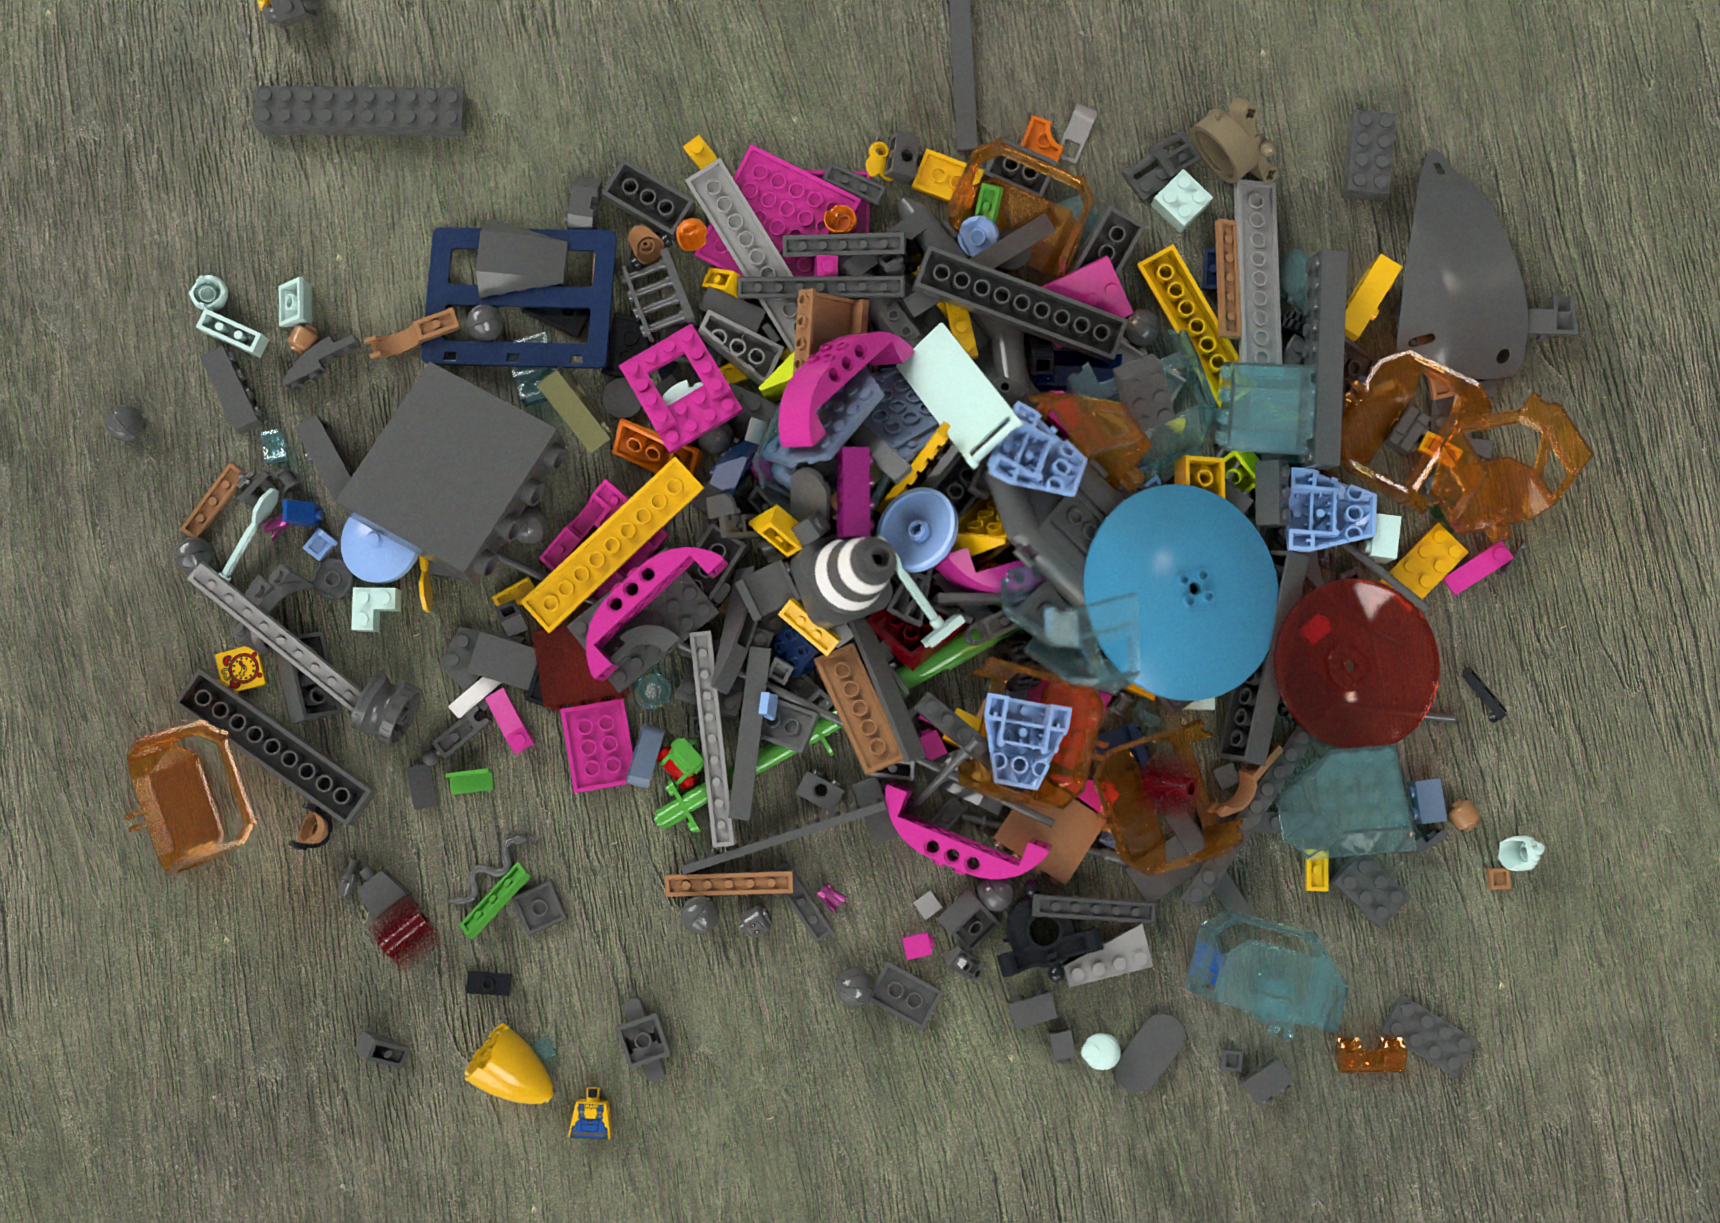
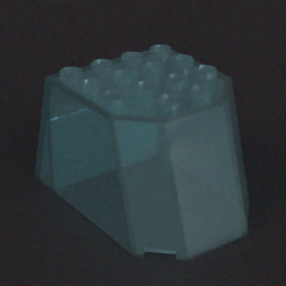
(1265, 407)
(1348, 805)

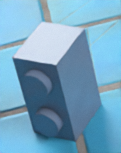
(1427, 801)

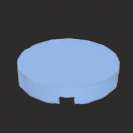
(977, 234)

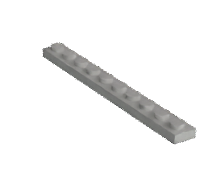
(275, 635)
(712, 739)

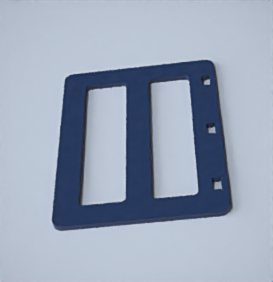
(549, 355)

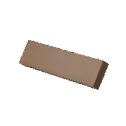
(213, 502)

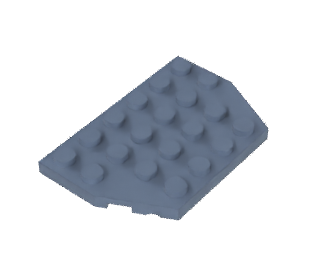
(900, 415)
(839, 418)

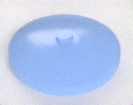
(919, 527)
(373, 554)

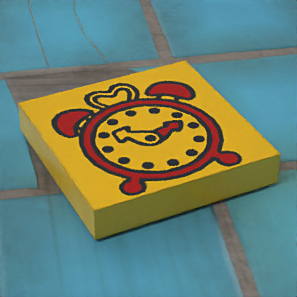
(241, 668)

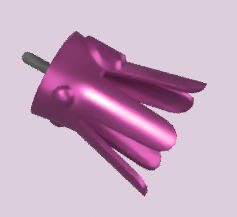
(274, 523)
(830, 897)

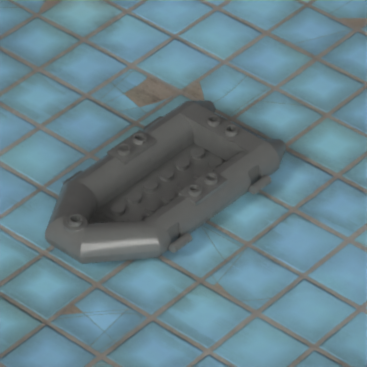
(998, 346)
(1057, 529)

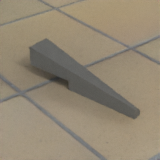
(903, 603)

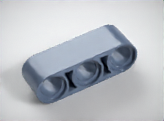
(645, 756)

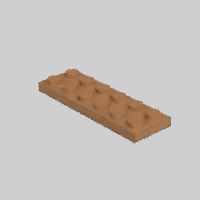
(859, 709)

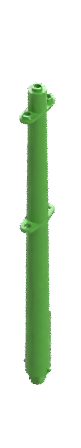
(947, 657)

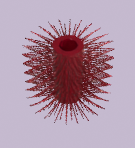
(1169, 784)
(404, 933)

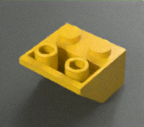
(776, 528)

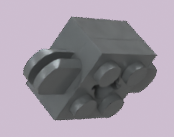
(644, 1039)

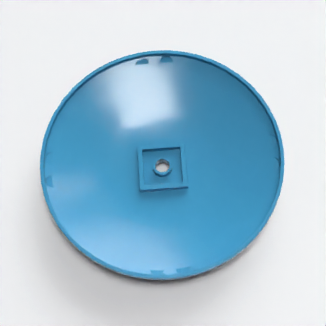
(1159, 547)

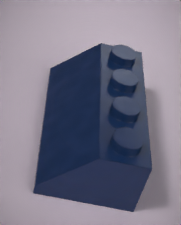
(734, 466)

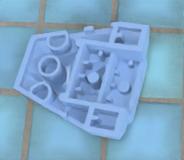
(1037, 456)
(1327, 512)
(1023, 738)

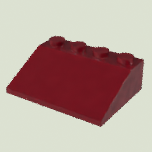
(905, 638)

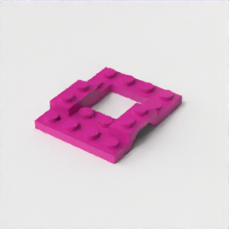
(697, 411)
(599, 509)

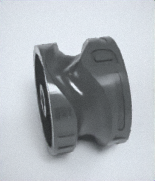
(386, 708)

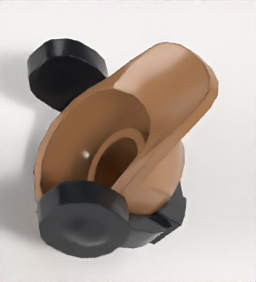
(646, 245)
(314, 830)

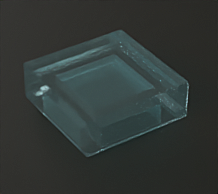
(544, 1048)

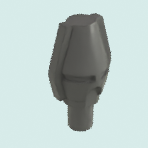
(347, 879)

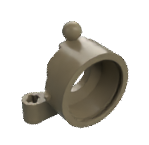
(1232, 144)

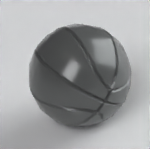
(484, 323)
(1142, 327)
(124, 423)
(717, 440)
(533, 526)
(192, 552)
(996, 893)
(699, 914)
(854, 986)

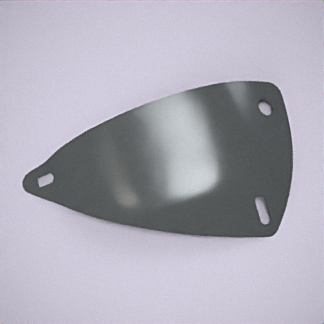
(1461, 280)

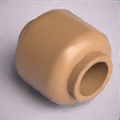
(303, 338)
(1464, 814)

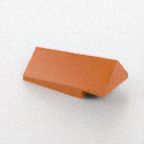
(647, 449)

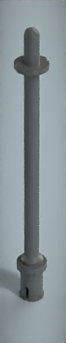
(1106, 854)

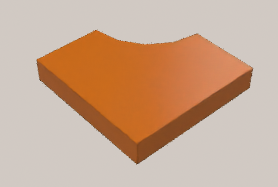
(1040, 139)

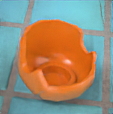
(840, 220)
(691, 234)

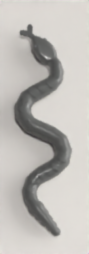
(518, 840)

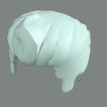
(209, 293)
(1520, 853)
(1101, 1051)

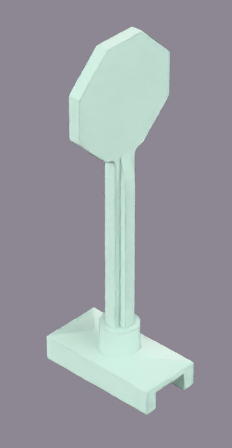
(260, 512)
(941, 628)

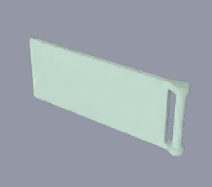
(958, 394)

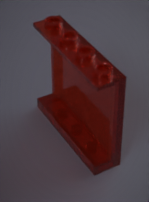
(566, 672)

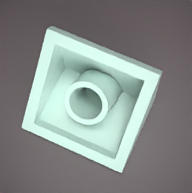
(295, 303)

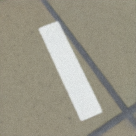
(473, 696)

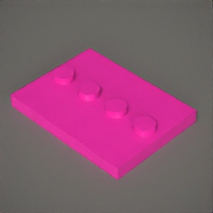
(1096, 286)
(597, 744)

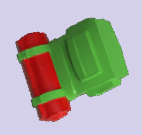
(682, 761)

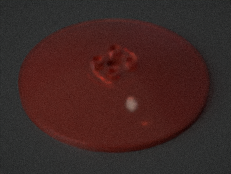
(1391, 656)

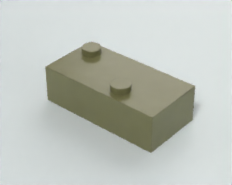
(575, 408)

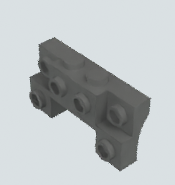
(1553, 322)

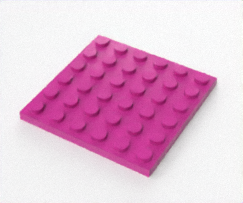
(785, 204)

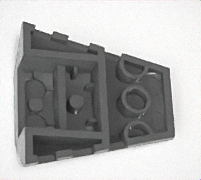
(517, 259)

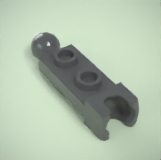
(456, 736)

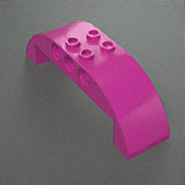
(825, 375)
(960, 572)
(610, 621)
(921, 834)

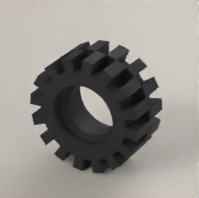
(1292, 323)

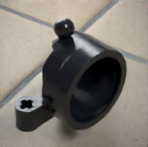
(1028, 954)

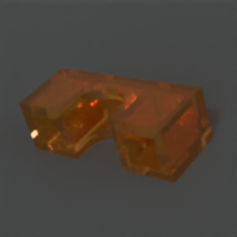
(1387, 1057)

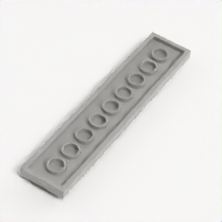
(744, 239)
(1258, 271)

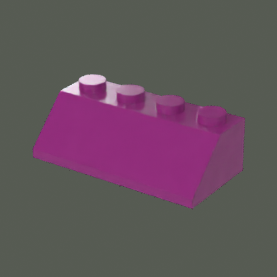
(854, 492)

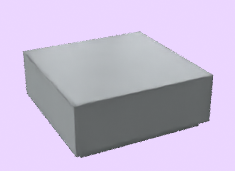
(927, 905)

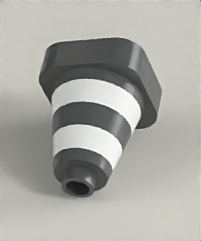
(843, 578)

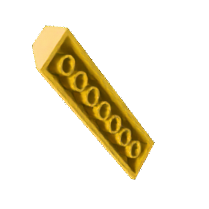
(1188, 311)

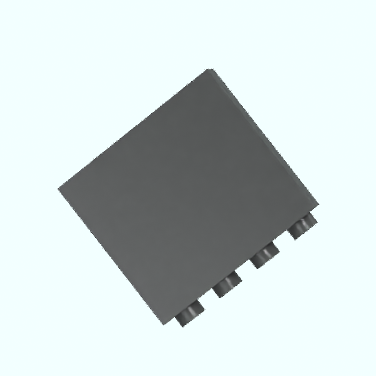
(453, 473)

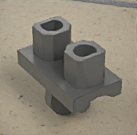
(248, 494)
(964, 963)

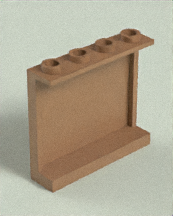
(824, 318)
(1071, 837)

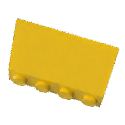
(980, 528)

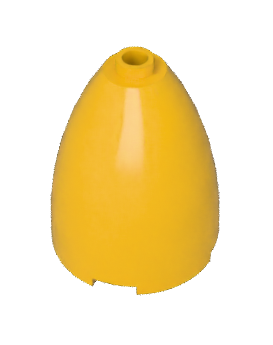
(509, 1069)

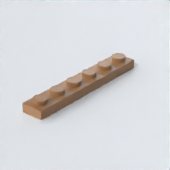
(1227, 280)
(729, 883)

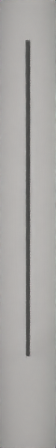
(798, 700)

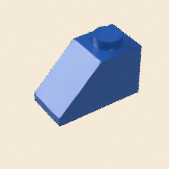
(302, 513)

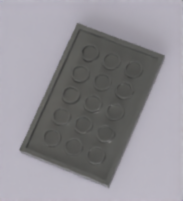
(678, 608)

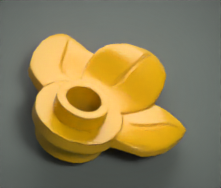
(876, 163)

